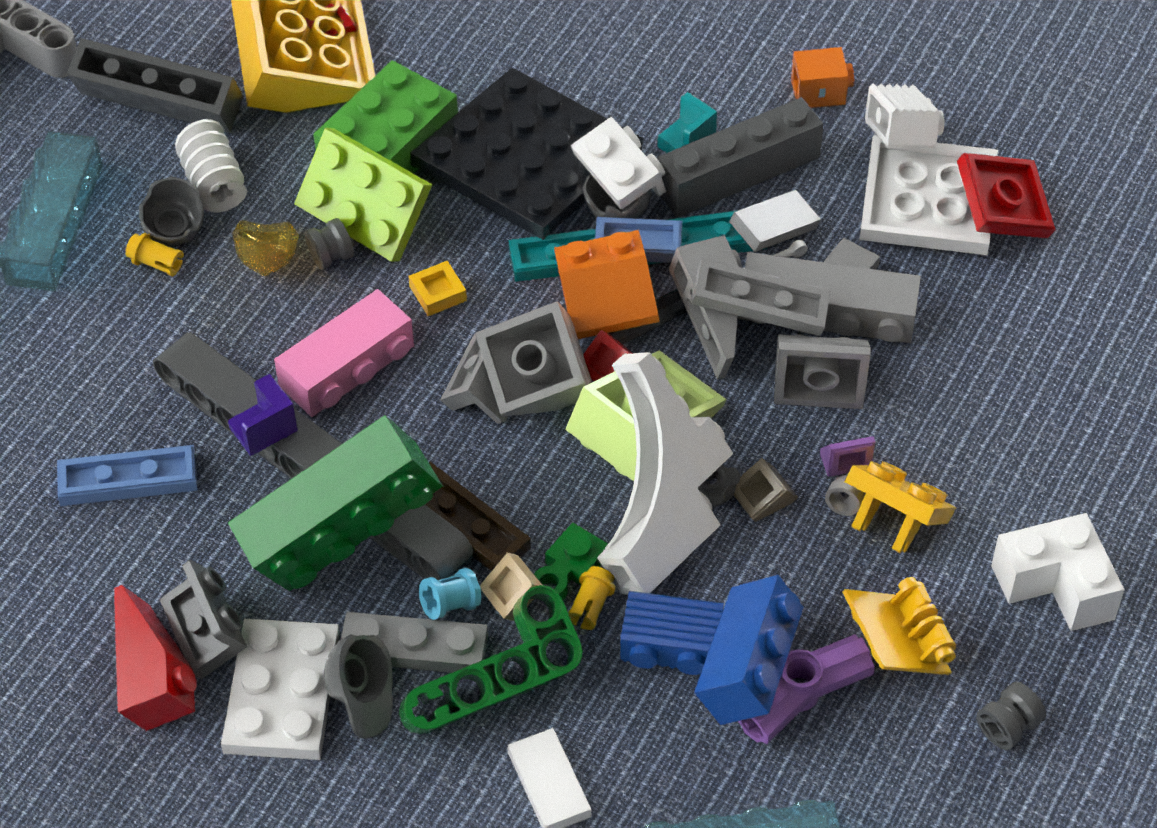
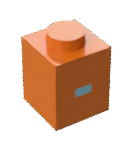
(821, 76)

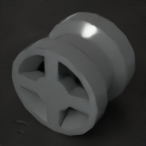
(329, 243)

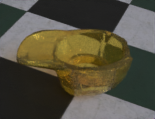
(265, 246)

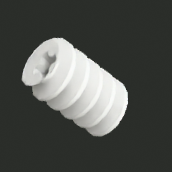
(211, 165)

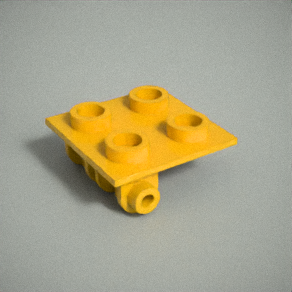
(903, 628)

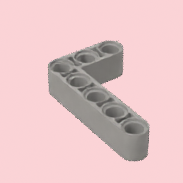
(36, 37)

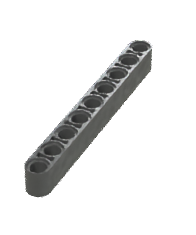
(224, 390)

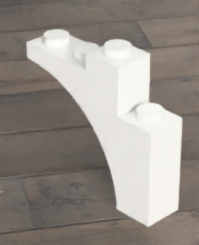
(673, 458)

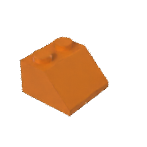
(606, 284)

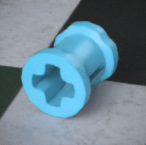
(449, 593)

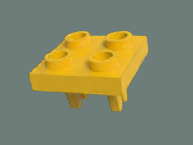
(887, 485)

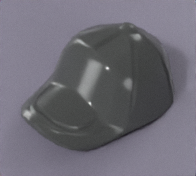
(362, 678)

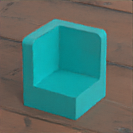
(695, 123)

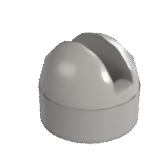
(844, 505)

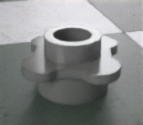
(723, 488)

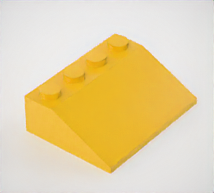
(298, 67)

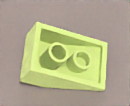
(605, 419)

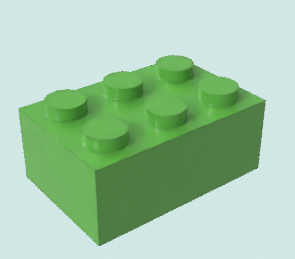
(394, 113)

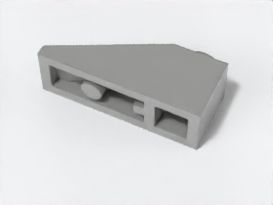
(713, 327)

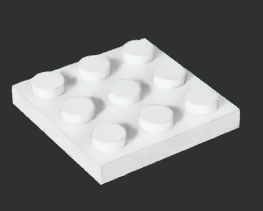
(920, 199)

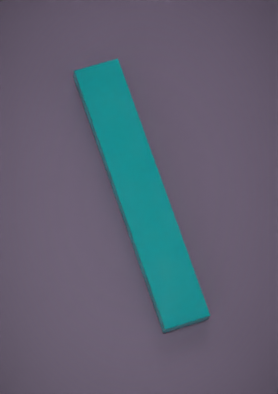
(536, 257)

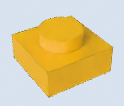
(437, 288)

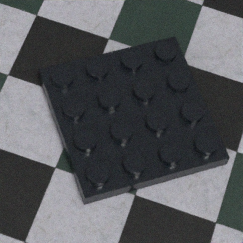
(514, 152)

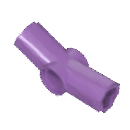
(825, 671)

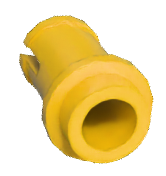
(154, 254)
(594, 589)

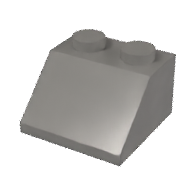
(534, 361)
(821, 371)

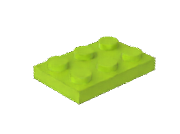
(365, 192)

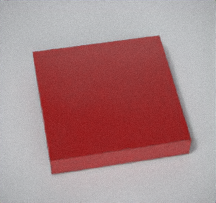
(1005, 195)

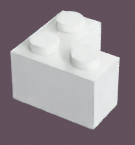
(1060, 560)

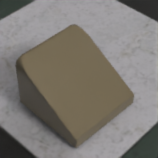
(763, 491)

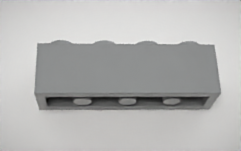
(860, 299)

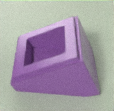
(841, 456)

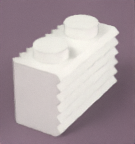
(903, 117)

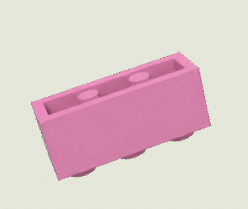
(344, 353)

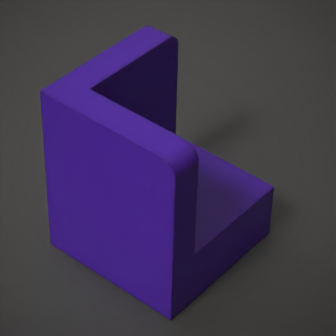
(268, 420)

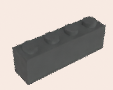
(154, 84)
(740, 156)

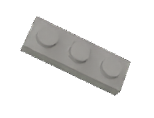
(761, 297)
(422, 642)

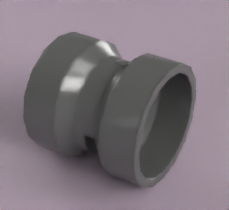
(1011, 715)

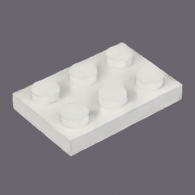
(279, 690)

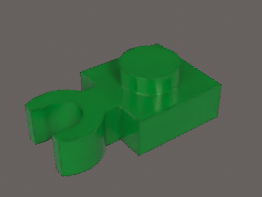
(570, 557)

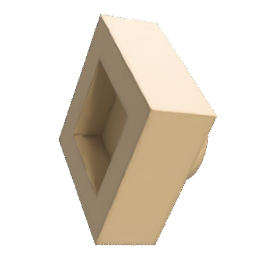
(508, 583)

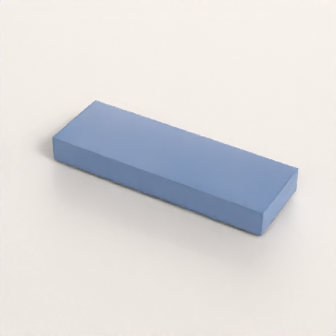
(127, 475)

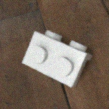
(618, 163)

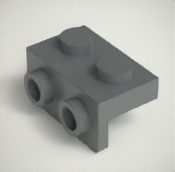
(203, 619)

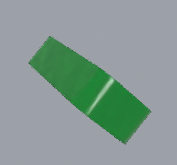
(488, 673)

